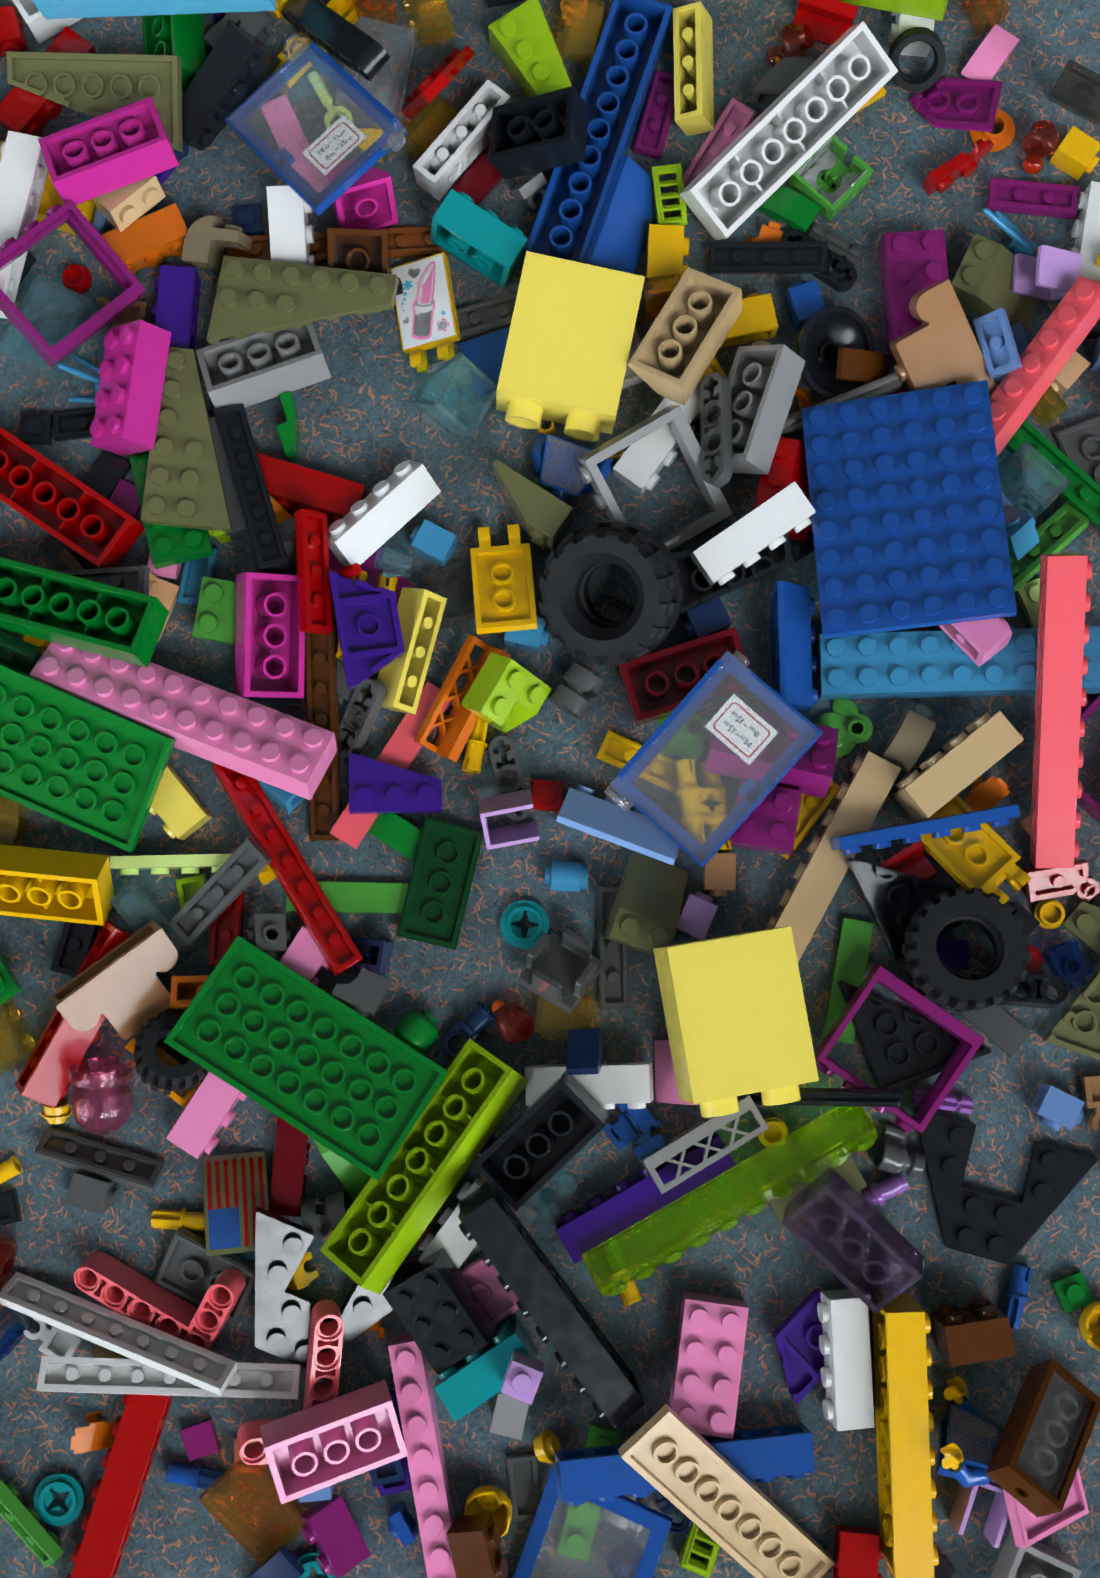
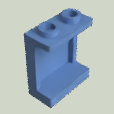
(1000, 343)

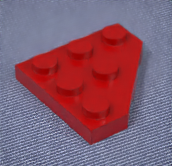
(436, 81)

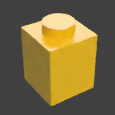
(1076, 154)

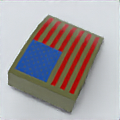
(231, 1193)

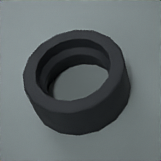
(932, 75)

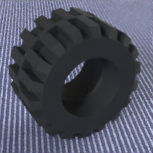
(153, 1069)

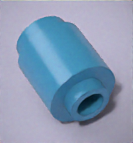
(566, 876)

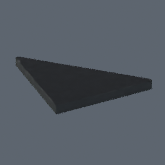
(894, 899)
(900, 1043)

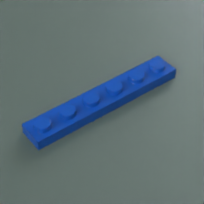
(912, 831)

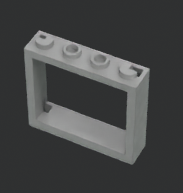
(691, 451)

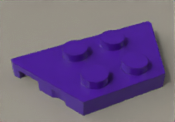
(365, 626)
(799, 1346)

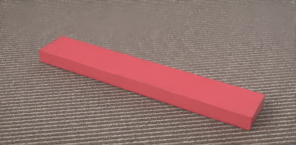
(399, 752)

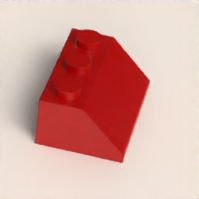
(787, 466)

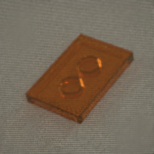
(251, 1510)

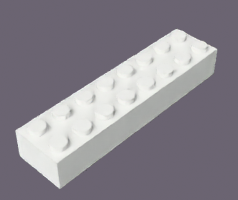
(789, 131)

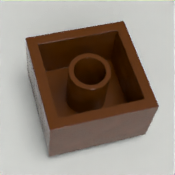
(359, 249)
(972, 1333)

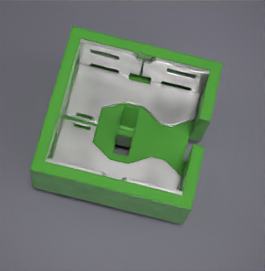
(828, 163)

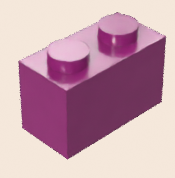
(334, 1536)

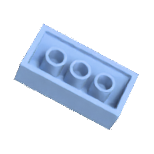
(615, 825)

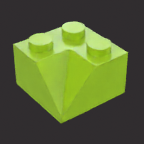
(505, 693)

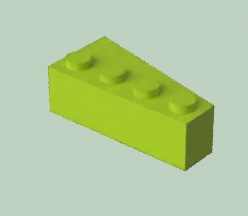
(529, 49)

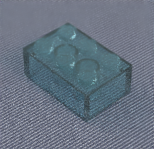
(54, 314)

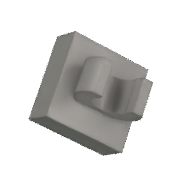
(528, 188)

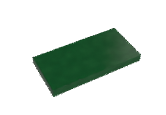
(439, 883)

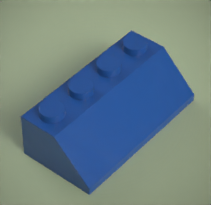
(791, 644)

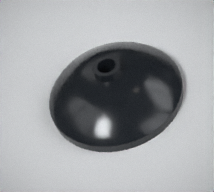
(828, 331)

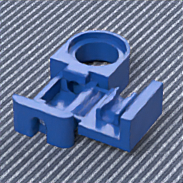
(630, 1124)

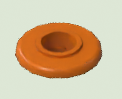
(1001, 139)

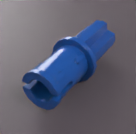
(1017, 1293)
(191, 1475)

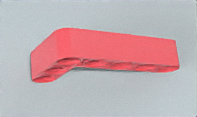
(153, 1305)
(318, 1366)

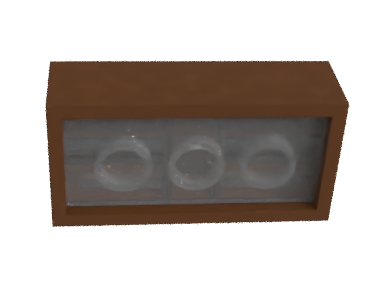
(1044, 1438)

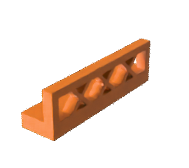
(459, 724)

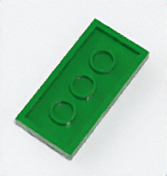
(168, 543)

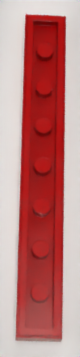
(290, 869)

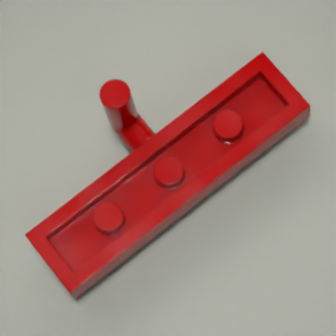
(313, 570)

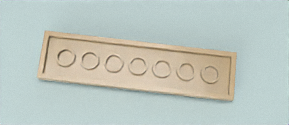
(722, 1500)

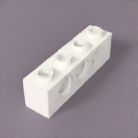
(459, 142)

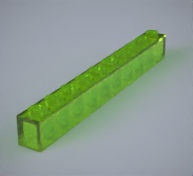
(729, 1197)

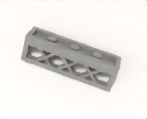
(696, 1133)

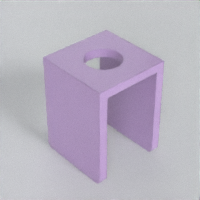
(1047, 275)
(511, 834)
(997, 1516)

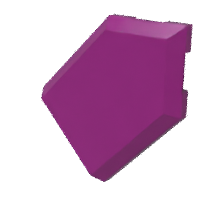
(960, 104)

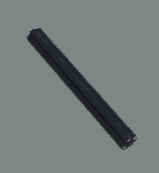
(843, 1097)

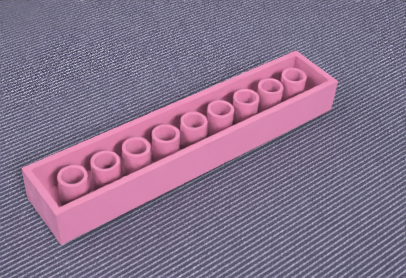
(199, 717)

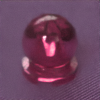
(102, 1094)

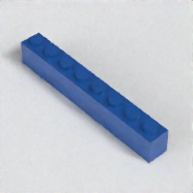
(755, 1452)

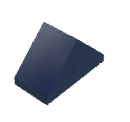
(375, 954)
(585, 1051)

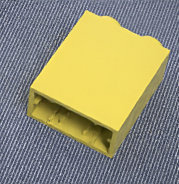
(568, 346)
(736, 1019)

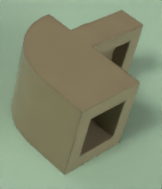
(207, 239)
(910, 736)

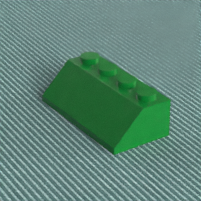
(177, 36)

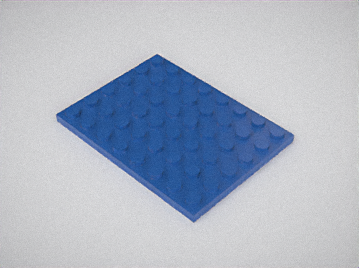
(907, 511)

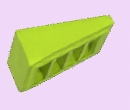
(681, 219)
(693, 1564)

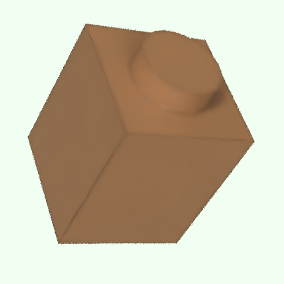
(719, 875)

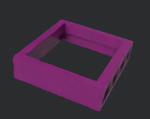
(34, 233)
(947, 1078)

